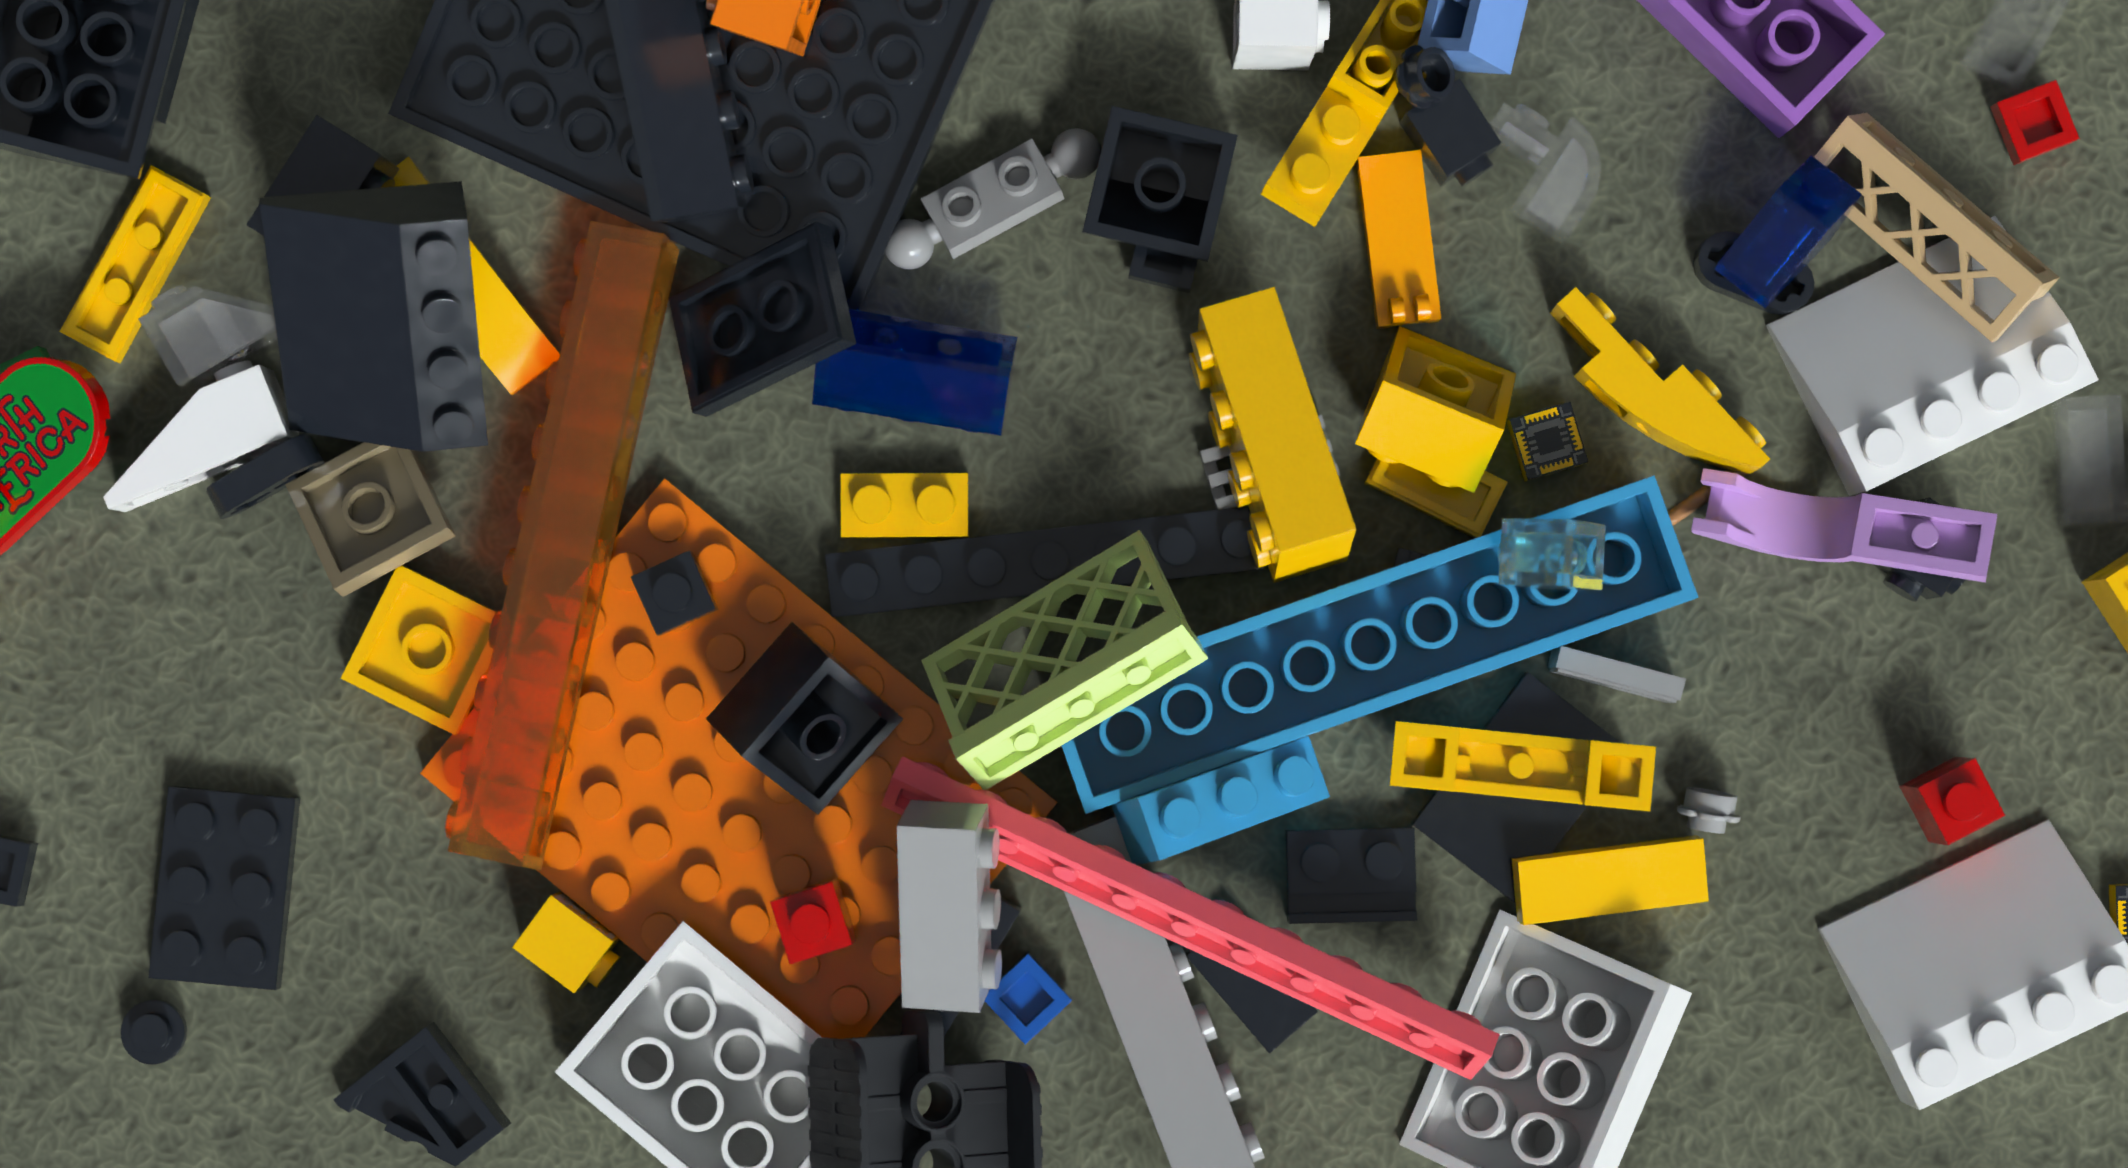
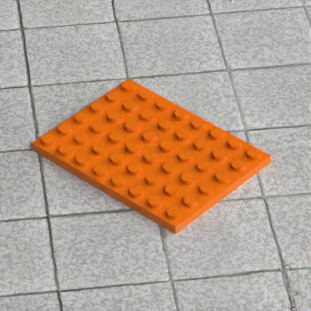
(679, 827)

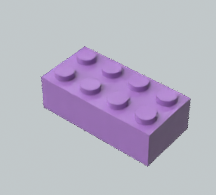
(1772, 52)

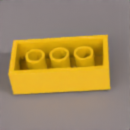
(1272, 435)

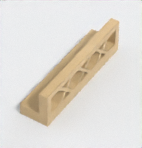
(1951, 213)

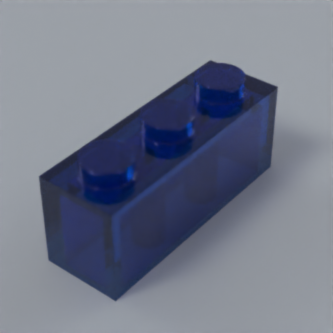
(920, 373)

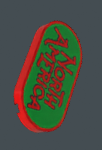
(48, 438)

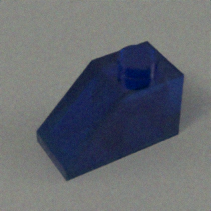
(1788, 231)

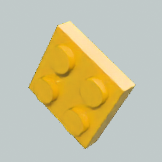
(424, 649)

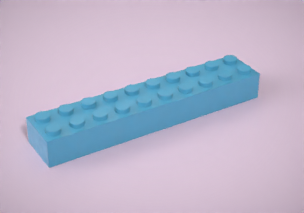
(1376, 648)

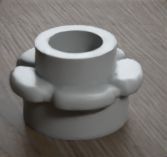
(1709, 809)

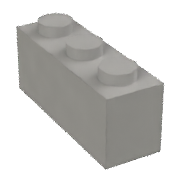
(947, 905)

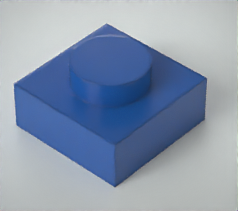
(1027, 998)

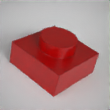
(2034, 122)

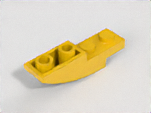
(1346, 112)
(1673, 412)

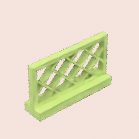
(1076, 692)

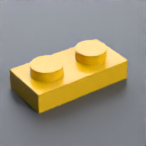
(904, 505)

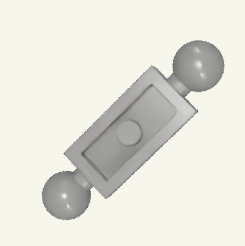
(993, 198)

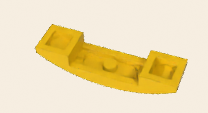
(507, 333)
(1523, 766)

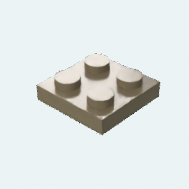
(369, 513)

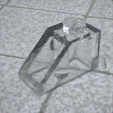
(206, 331)

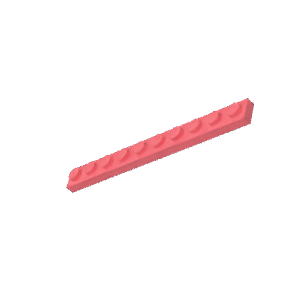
(1211, 927)

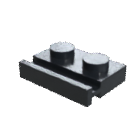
(1351, 875)

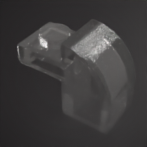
(1564, 171)

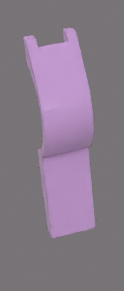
(1848, 528)

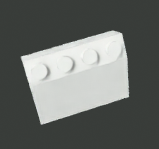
(1909, 379)
(1981, 965)
(1568, 1061)
(700, 1063)

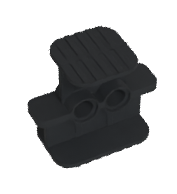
(869, 1114)

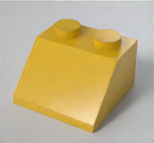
(1436, 410)

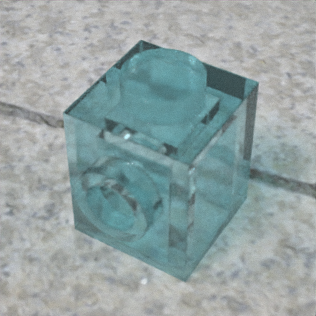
(1551, 554)

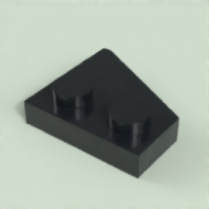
(428, 1098)

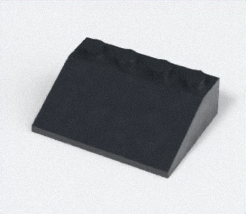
(85, 79)
(377, 315)

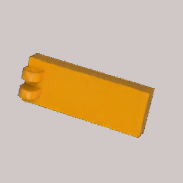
(1398, 239)

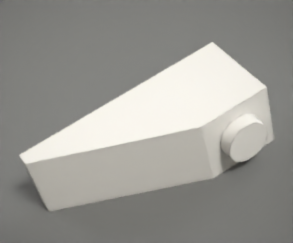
(210, 435)

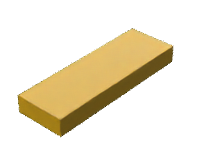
(135, 264)
(1610, 880)

